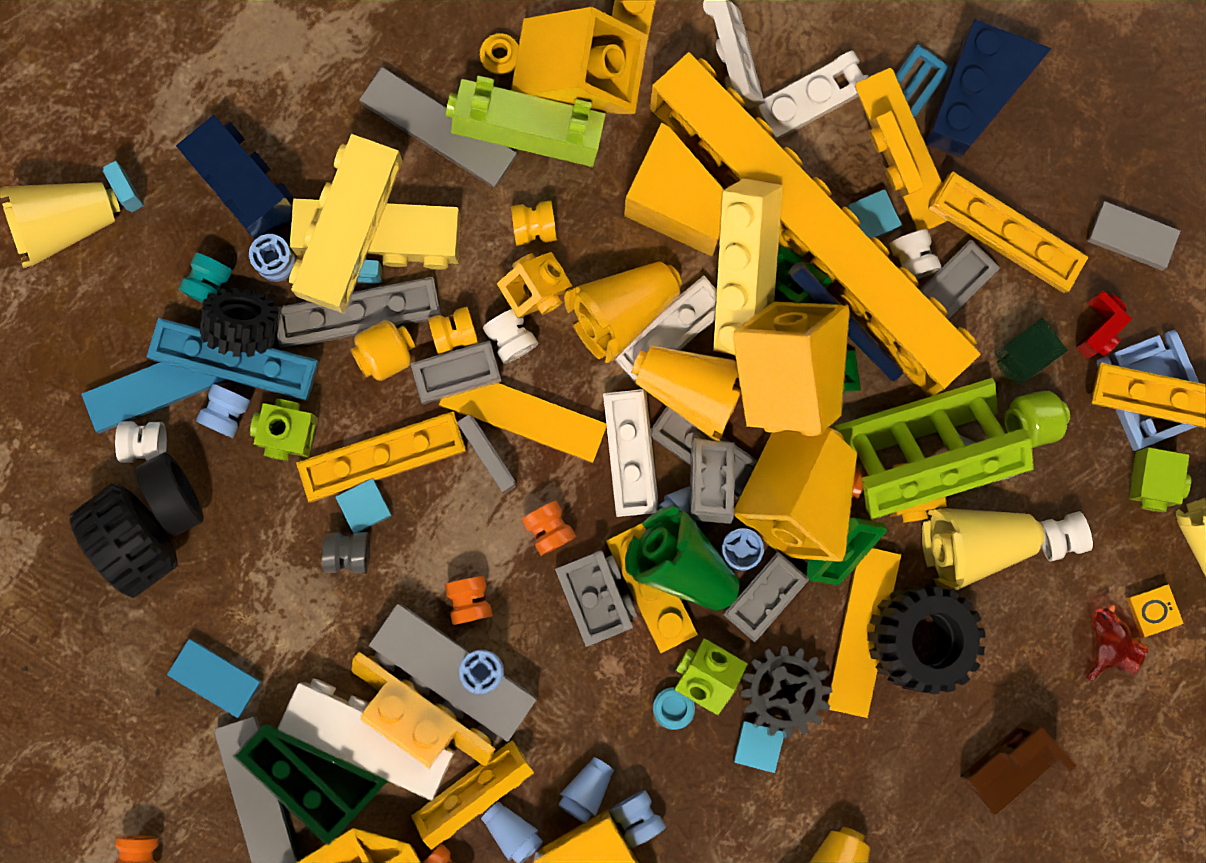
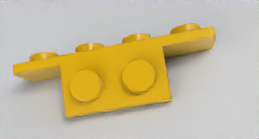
(902, 144)
(413, 721)

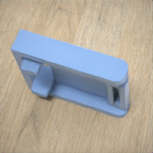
(1152, 358)

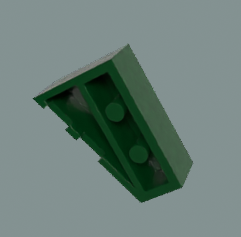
(308, 781)

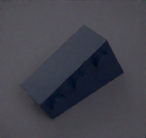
(981, 82)
(238, 177)

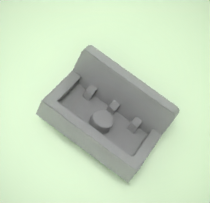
(595, 598)

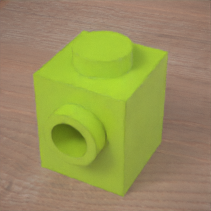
(1159, 479)

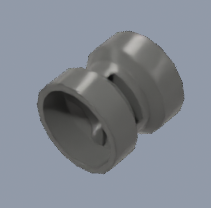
(345, 552)

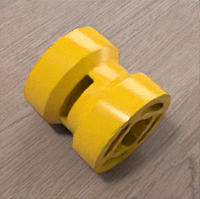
(531, 223)
(453, 331)

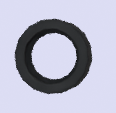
(169, 494)

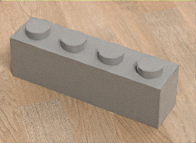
(434, 665)

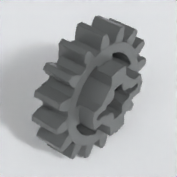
(795, 710)

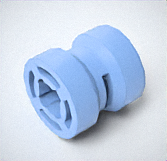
(277, 263)
(223, 410)
(745, 545)
(485, 667)
(632, 810)

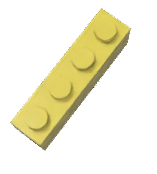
(346, 223)
(402, 235)
(746, 256)

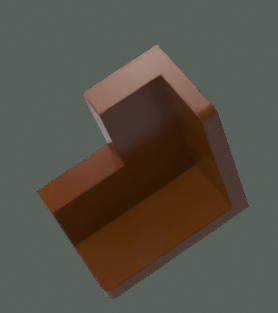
(1014, 765)

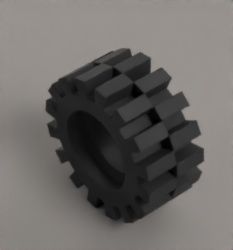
(238, 322)

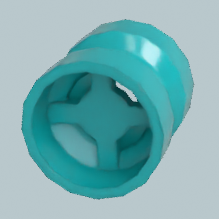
(207, 270)

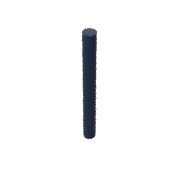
(855, 331)

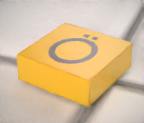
(1154, 610)

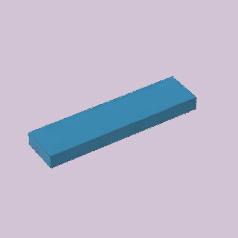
(270, 371)
(143, 394)

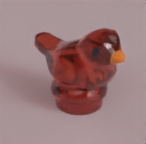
(1115, 645)

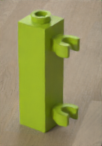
(525, 121)

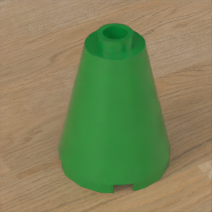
(681, 561)

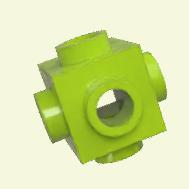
(298, 432)
(709, 676)

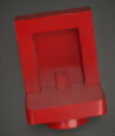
(1104, 336)

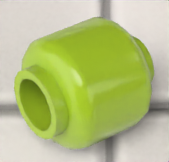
(1041, 415)

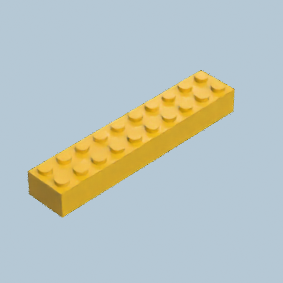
(814, 226)

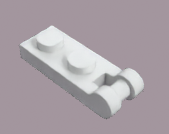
(735, 51)
(811, 96)

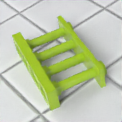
(940, 474)

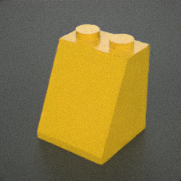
(581, 58)
(676, 194)
(793, 366)
(801, 495)
(589, 843)

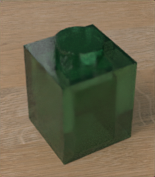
(1029, 352)

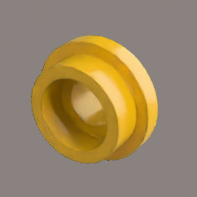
(496, 65)

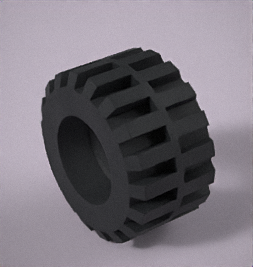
(123, 540)
(957, 644)

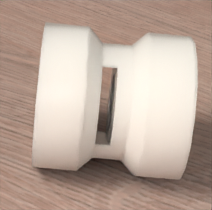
(916, 254)
(511, 337)
(139, 442)
(1066, 536)

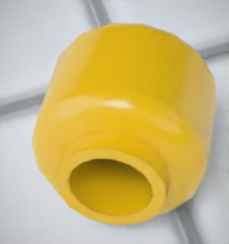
(382, 350)

